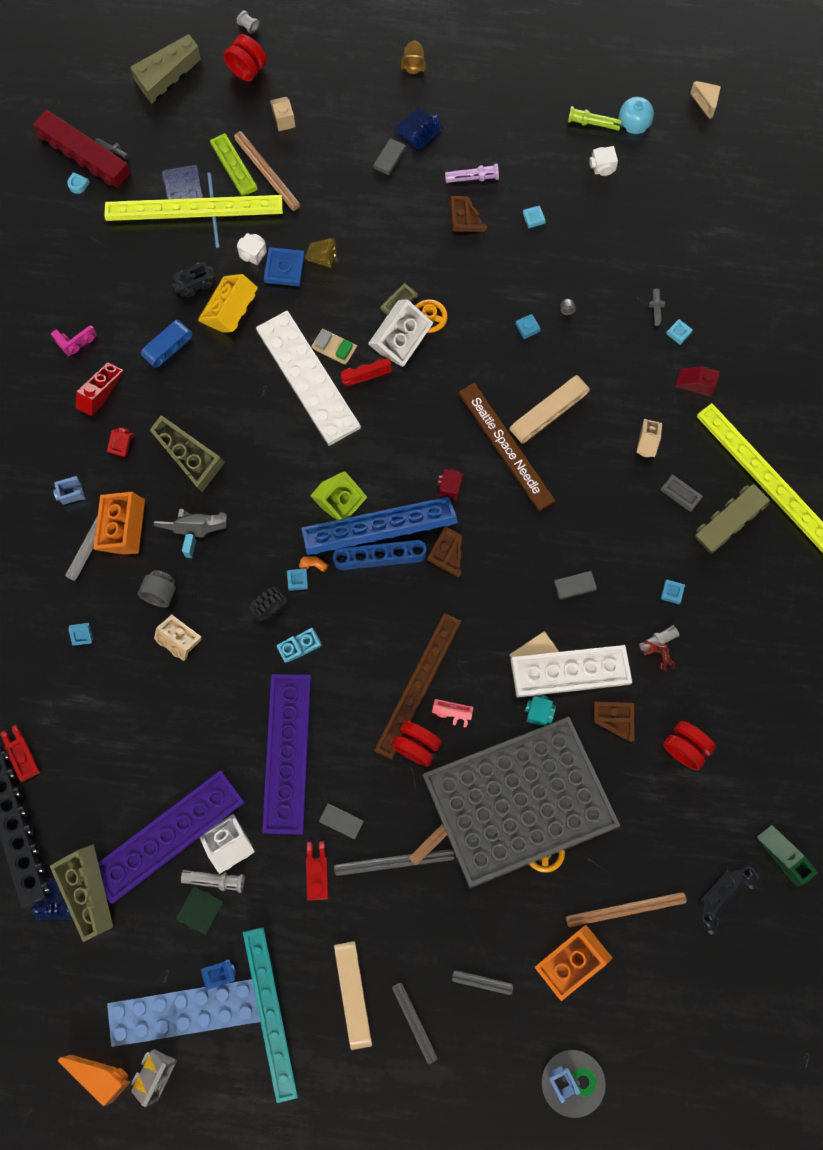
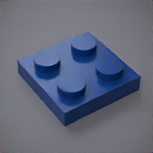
(284, 266)

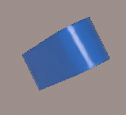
(166, 343)

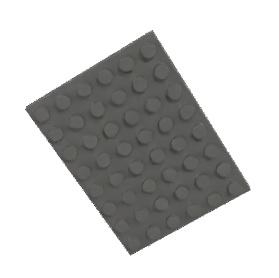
(520, 802)

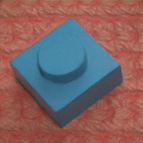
(527, 326)
(297, 579)
(672, 591)
(80, 634)

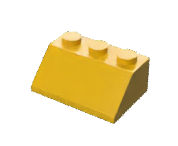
(228, 303)

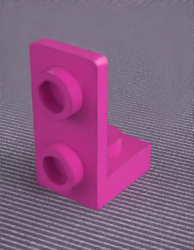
(73, 345)

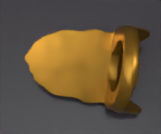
(413, 58)

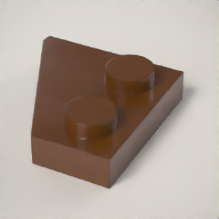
(616, 718)

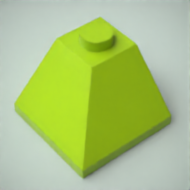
(339, 496)

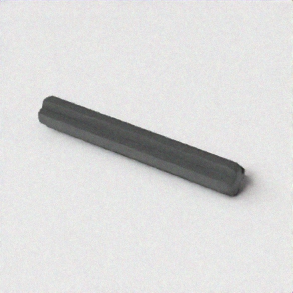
(414, 1023)

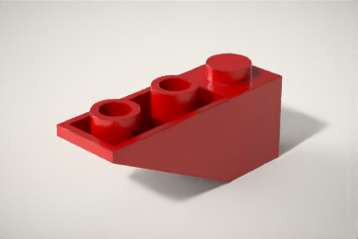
(97, 389)

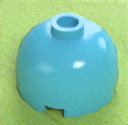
(636, 115)

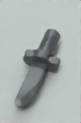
(115, 149)
(657, 304)

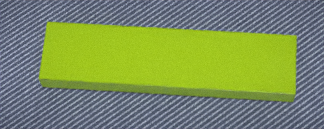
(233, 165)

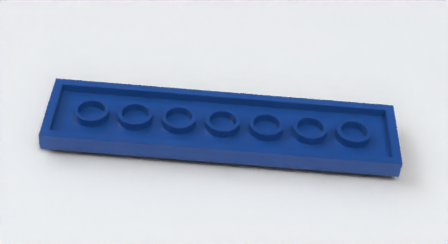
(378, 525)

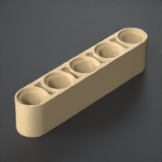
(549, 409)
(353, 995)

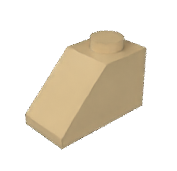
(283, 113)
(649, 438)

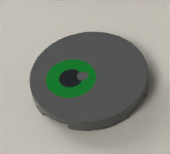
(587, 1077)

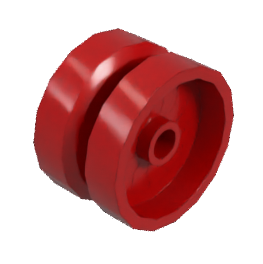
(245, 57)
(416, 743)
(689, 745)

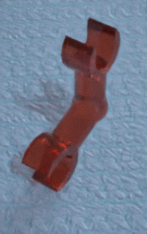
(664, 650)

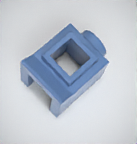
(66, 485)
(567, 1091)

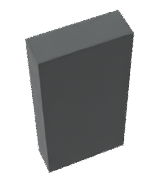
(389, 156)
(681, 493)
(575, 585)
(341, 821)

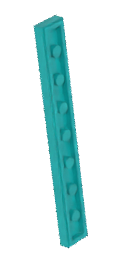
(270, 1015)

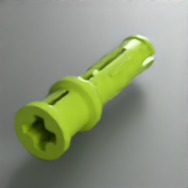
(586, 117)

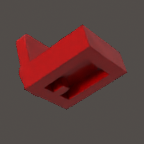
(120, 441)

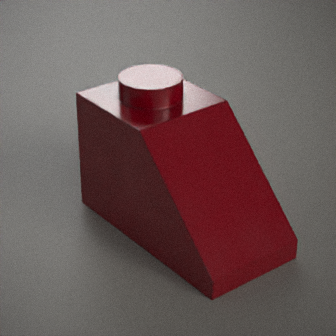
(698, 380)

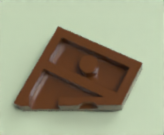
(464, 215)
(447, 551)

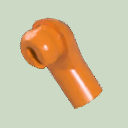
(313, 561)

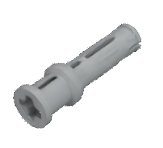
(221, 881)

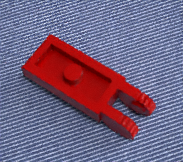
(366, 372)
(20, 755)
(316, 873)

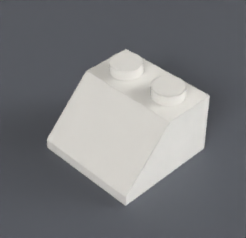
(226, 844)

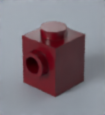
(450, 484)

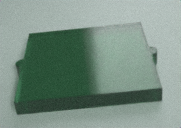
(199, 910)

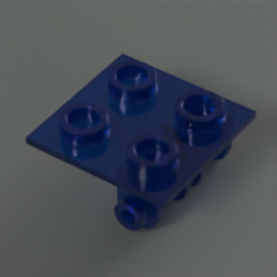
(419, 127)
(182, 183)
(55, 907)

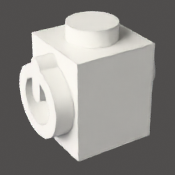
(604, 160)
(252, 248)

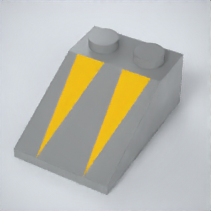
(153, 1077)

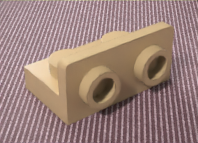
(176, 637)

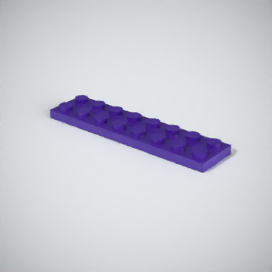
(287, 754)
(168, 836)

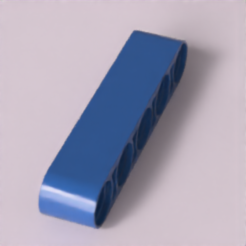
(372, 561)

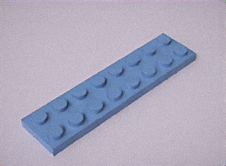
(182, 1013)

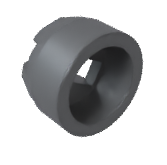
(567, 307)

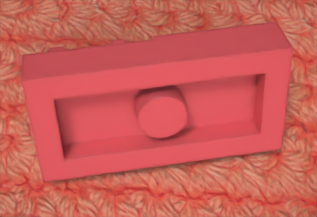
(458, 711)

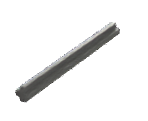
(391, 862)

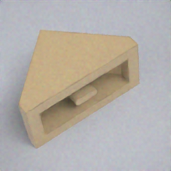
(706, 96)

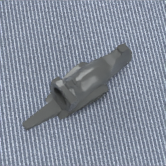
(195, 524)

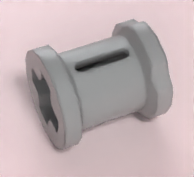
(248, 22)

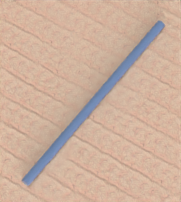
(214, 218)

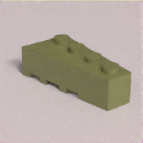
(165, 67)
(192, 456)
(732, 518)
(83, 892)

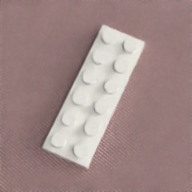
(570, 671)

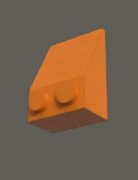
(573, 962)
(98, 1079)

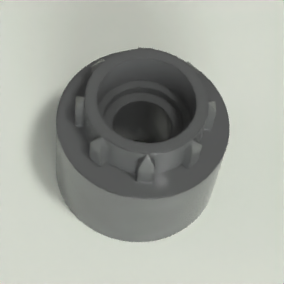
(157, 588)

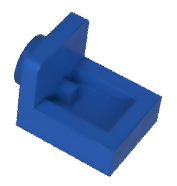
(218, 974)

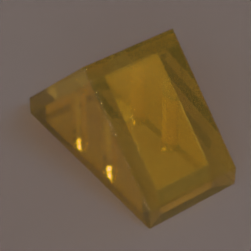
(322, 252)

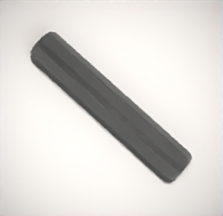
(482, 982)

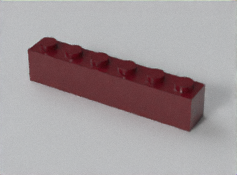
(81, 148)

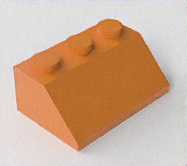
(119, 523)

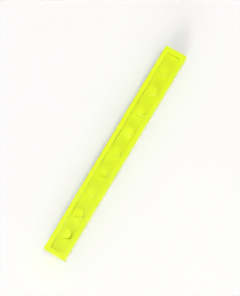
(193, 207)
(763, 474)

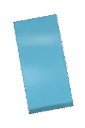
(299, 645)

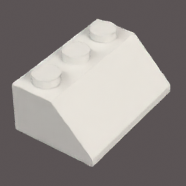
(401, 332)

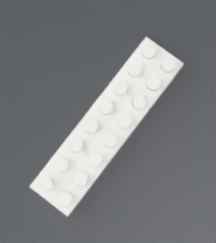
(308, 378)

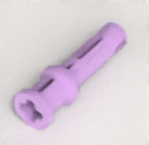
(472, 174)

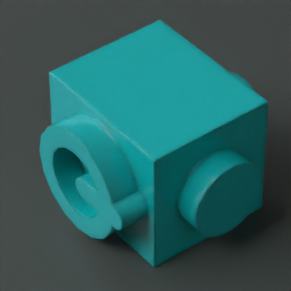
(540, 710)

